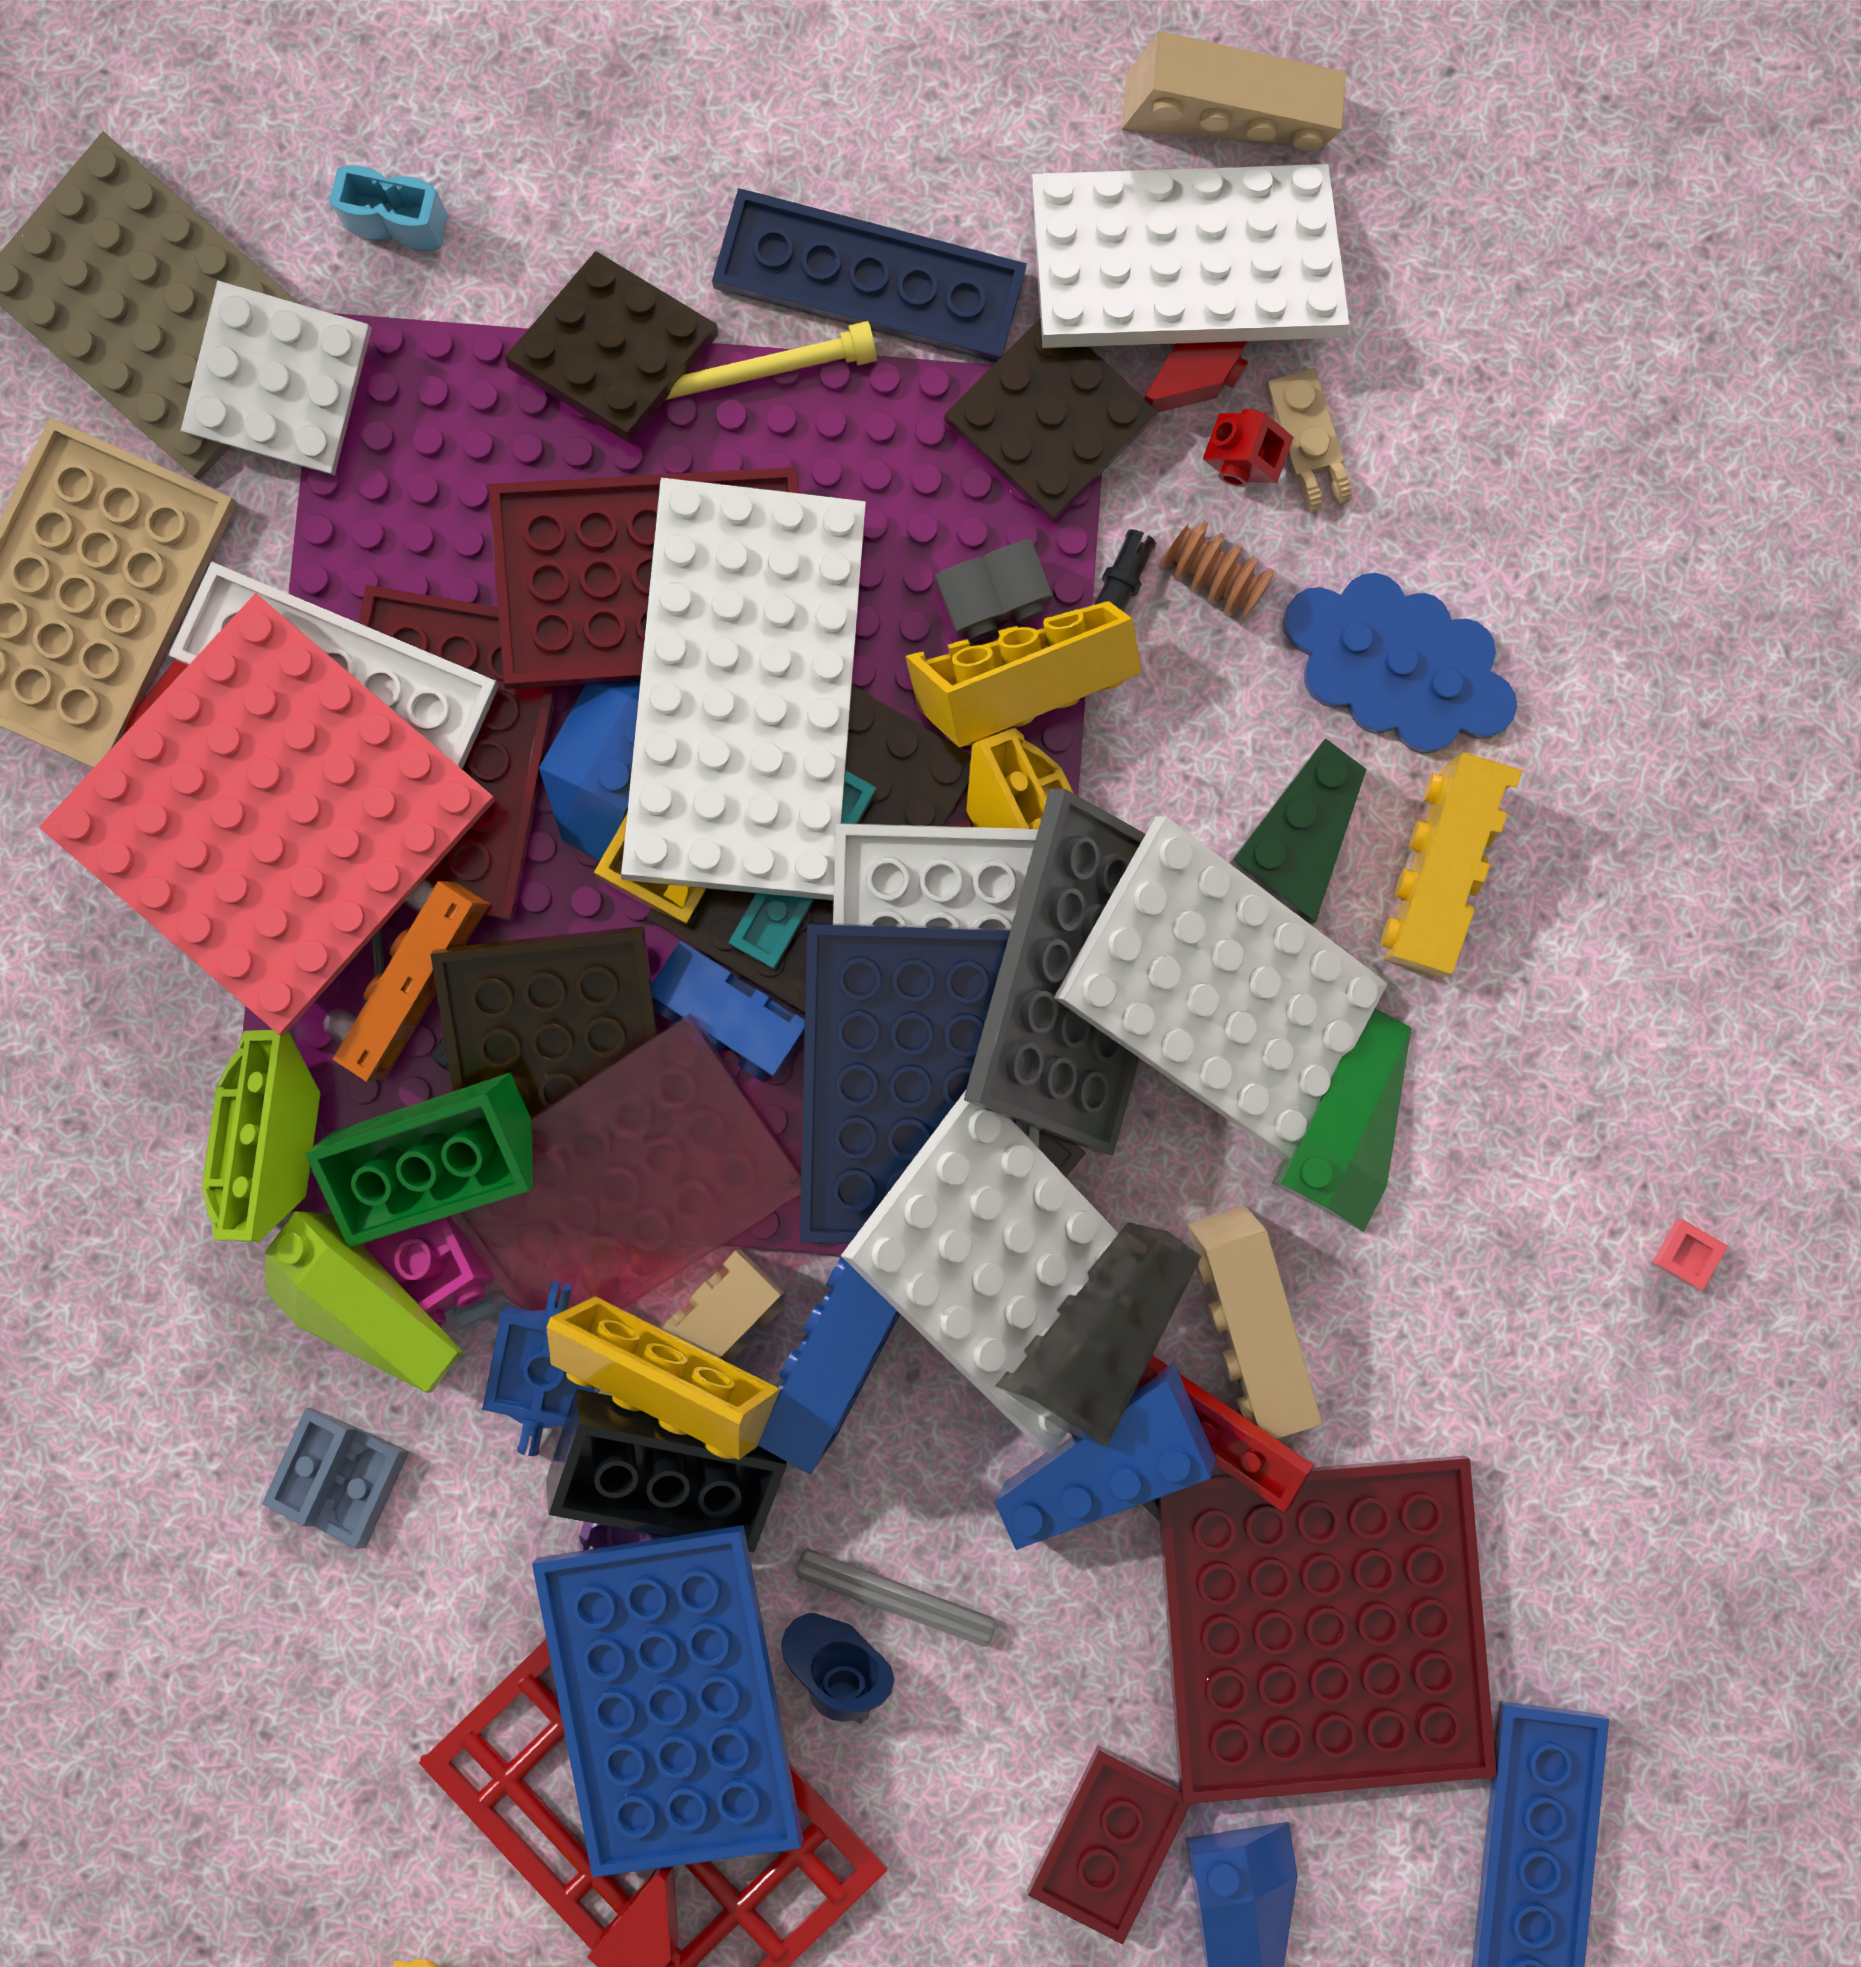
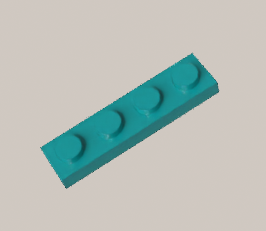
(775, 919)

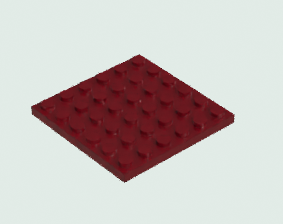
(1327, 1634)

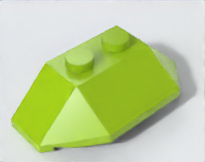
(259, 1137)

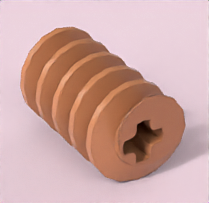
(1217, 570)

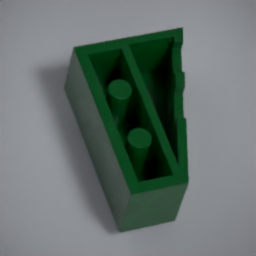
(1303, 832)

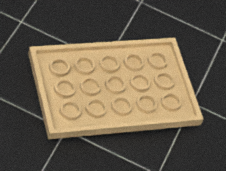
(94, 586)

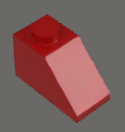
(1196, 373)
(644, 1928)

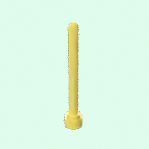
(852, 345)

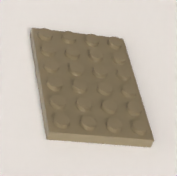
(123, 290)

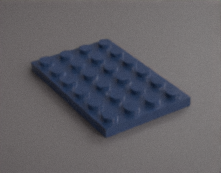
(884, 1056)

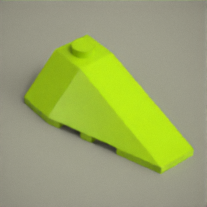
(354, 1302)

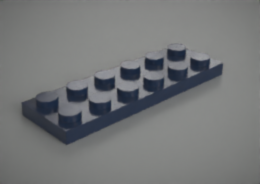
(869, 274)

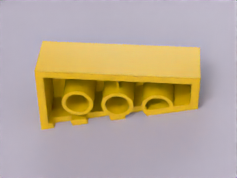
(1447, 863)

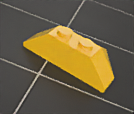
(1010, 782)

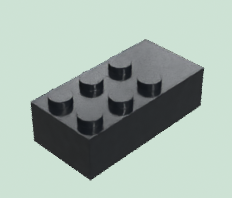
(639, 1477)

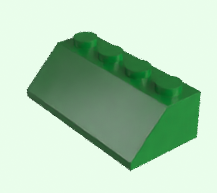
(426, 1160)

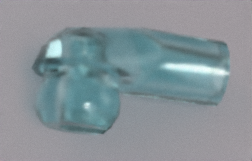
(486, 1309)

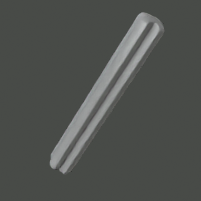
(895, 1597)

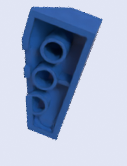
(1244, 1894)

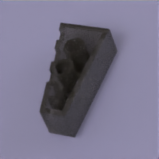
(1105, 1334)

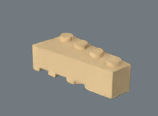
(1231, 94)
(728, 1308)
(1255, 1322)

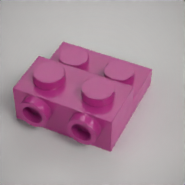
(434, 1266)

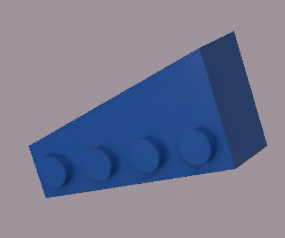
(1150, 1455)

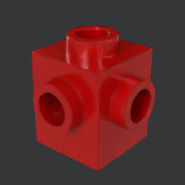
(1247, 448)

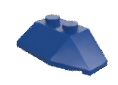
(592, 766)

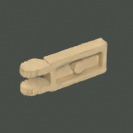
(1304, 413)

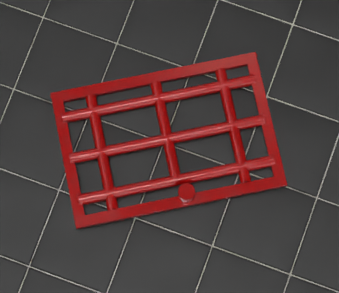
(565, 1899)

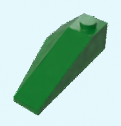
(1351, 1135)

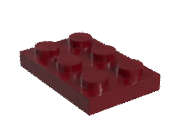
(1109, 1845)

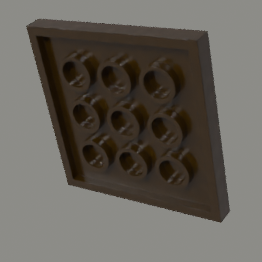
(544, 1009)

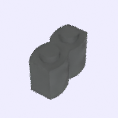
(994, 590)

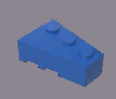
(728, 1012)

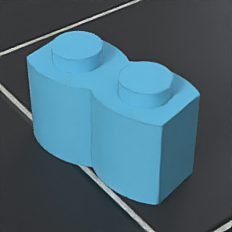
(389, 208)

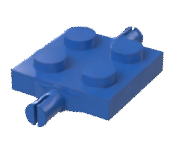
(522, 1375)

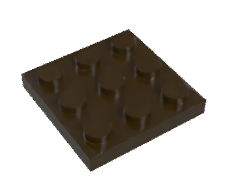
(611, 346)
(1050, 419)

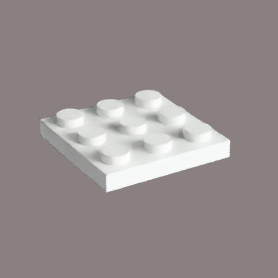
(276, 378)

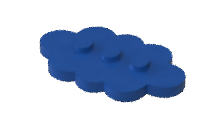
(1399, 663)

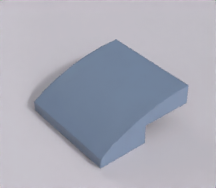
(335, 1478)

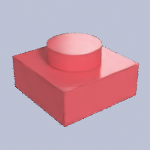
(1689, 1254)

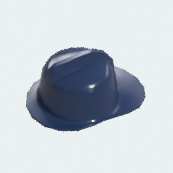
(836, 1667)

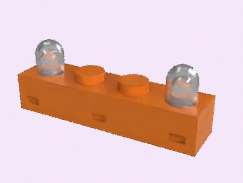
(408, 985)

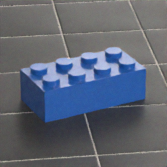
(828, 1368)

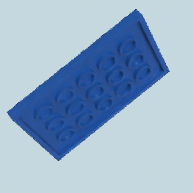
(668, 1702)

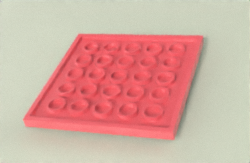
(268, 814)

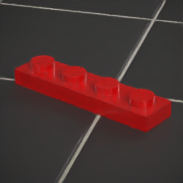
(1243, 1447)

